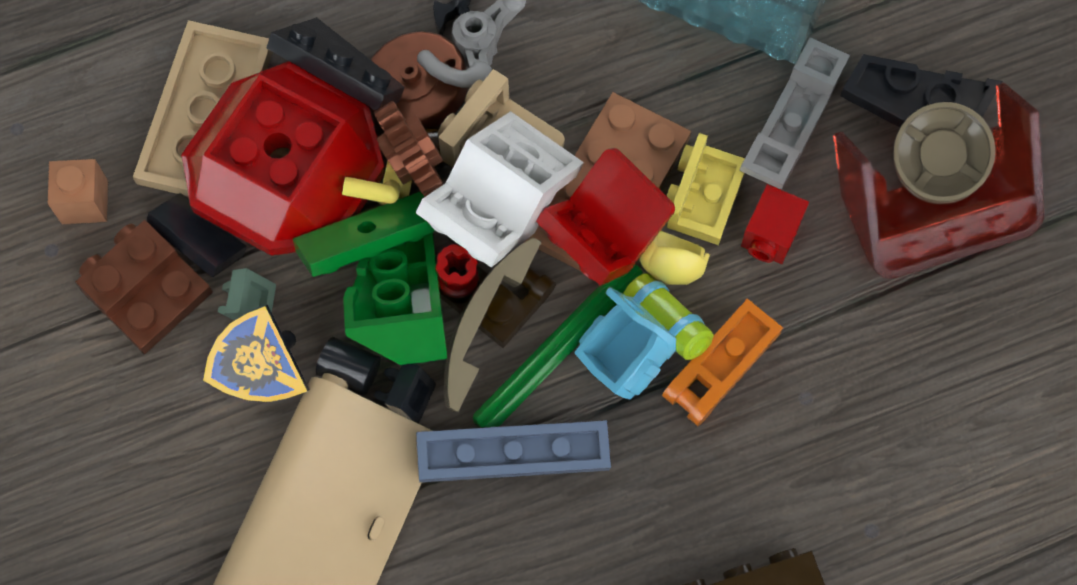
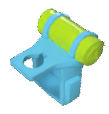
(639, 335)

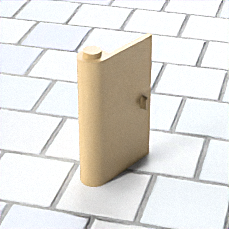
(324, 489)

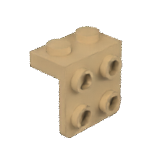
(484, 105)

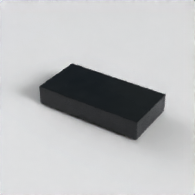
(196, 237)

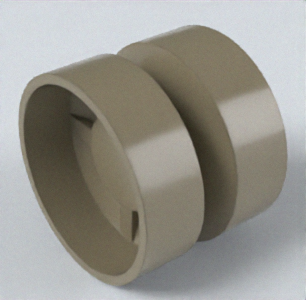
(943, 152)

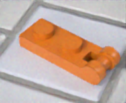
(724, 362)

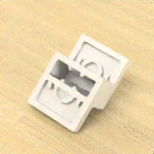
(499, 188)

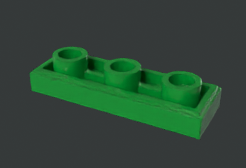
(362, 235)

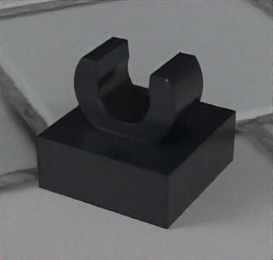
(409, 392)

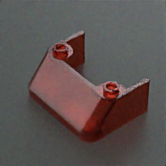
(913, 235)

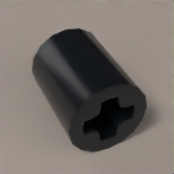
(349, 363)

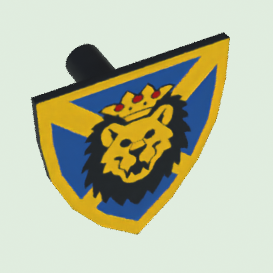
(255, 360)

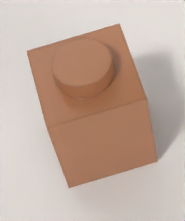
(78, 191)

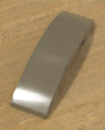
(458, 373)

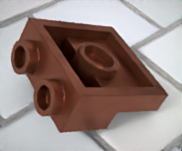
(142, 285)

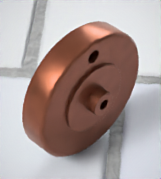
(422, 93)

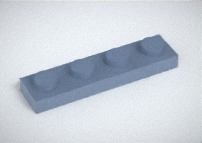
(513, 451)

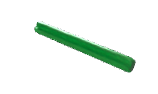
(549, 354)

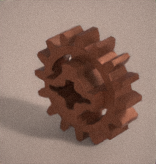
(408, 148)

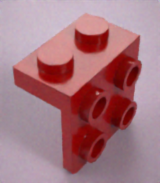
(608, 218)

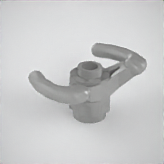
(477, 40)

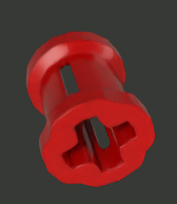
(454, 284)

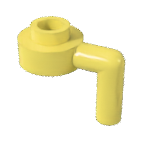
(385, 193)

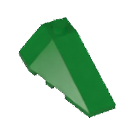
(398, 304)

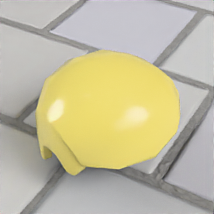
(674, 260)

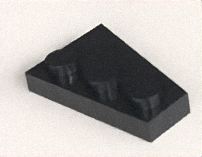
(335, 61)
(900, 88)

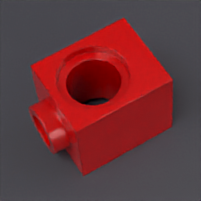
(774, 225)

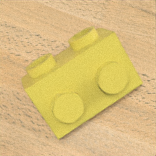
(705, 191)

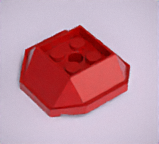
(280, 198)

